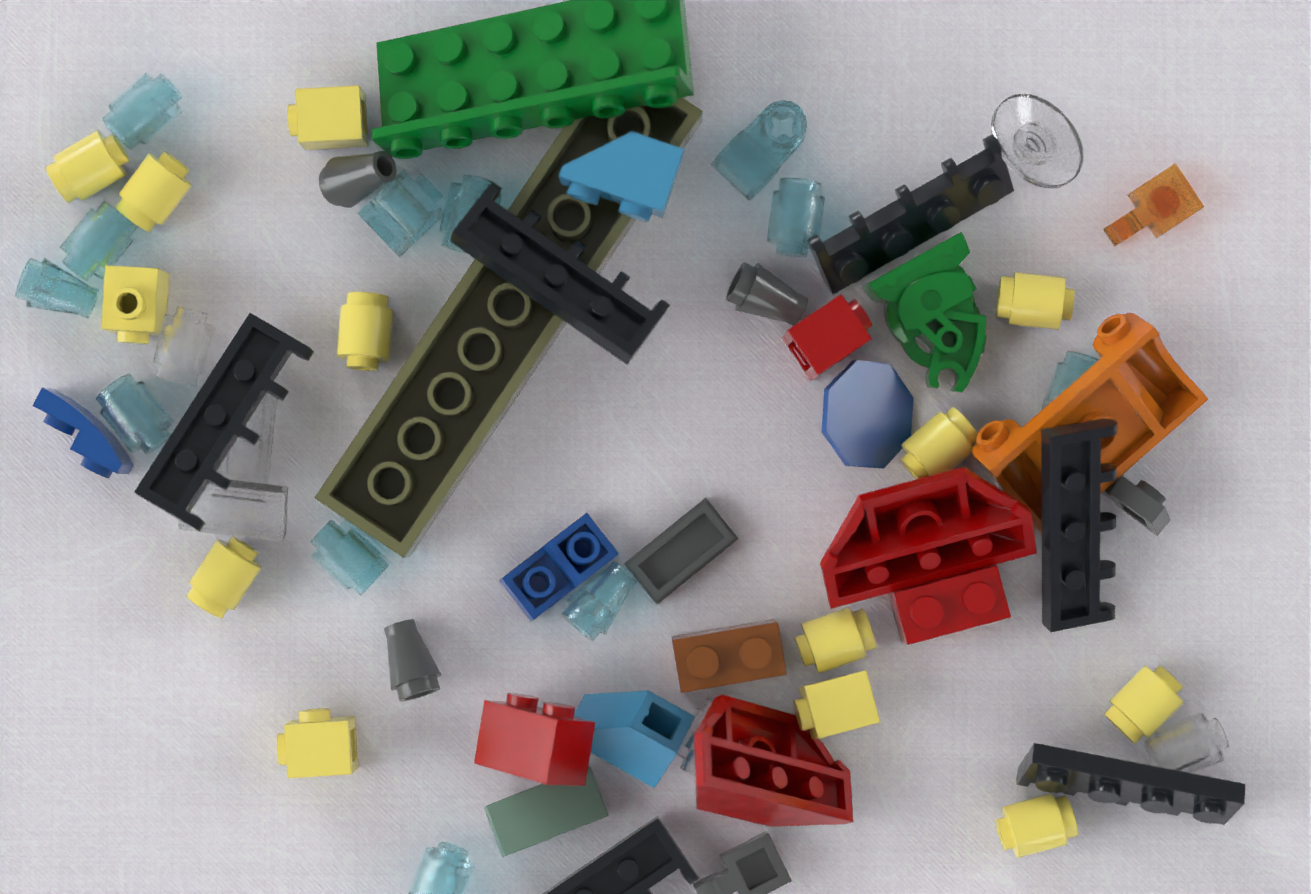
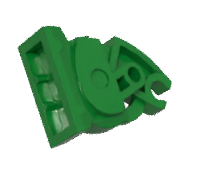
(936, 303)

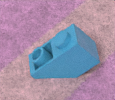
(627, 171)
(636, 731)

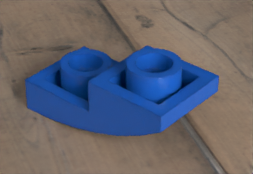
(94, 441)
(559, 567)

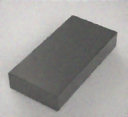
(681, 551)

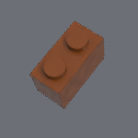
(729, 655)

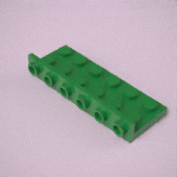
(530, 72)

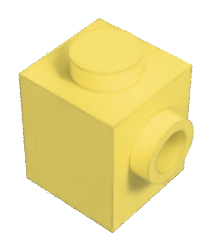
(329, 117)
(134, 302)
(836, 705)
(318, 745)

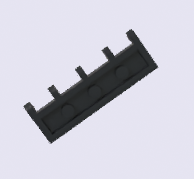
(912, 217)
(556, 276)
(219, 418)
(1073, 524)
(1126, 781)
(630, 865)

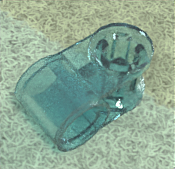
(755, 154)

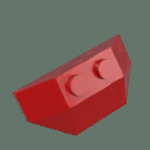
(924, 535)
(767, 770)

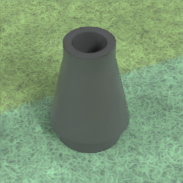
(353, 178)
(765, 295)
(410, 662)

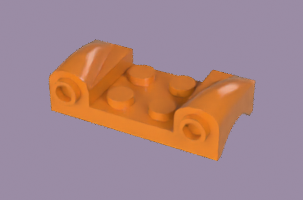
(1130, 384)

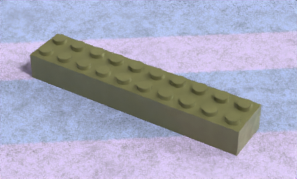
(480, 350)

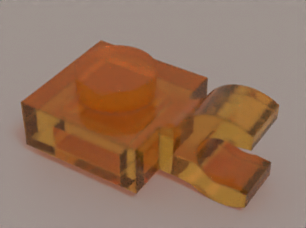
(1158, 204)

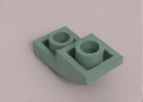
(544, 814)

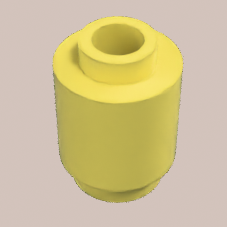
(88, 166)
(154, 191)
(1034, 300)
(365, 330)
(939, 444)
(224, 576)
(835, 639)
(1144, 703)
(1036, 825)

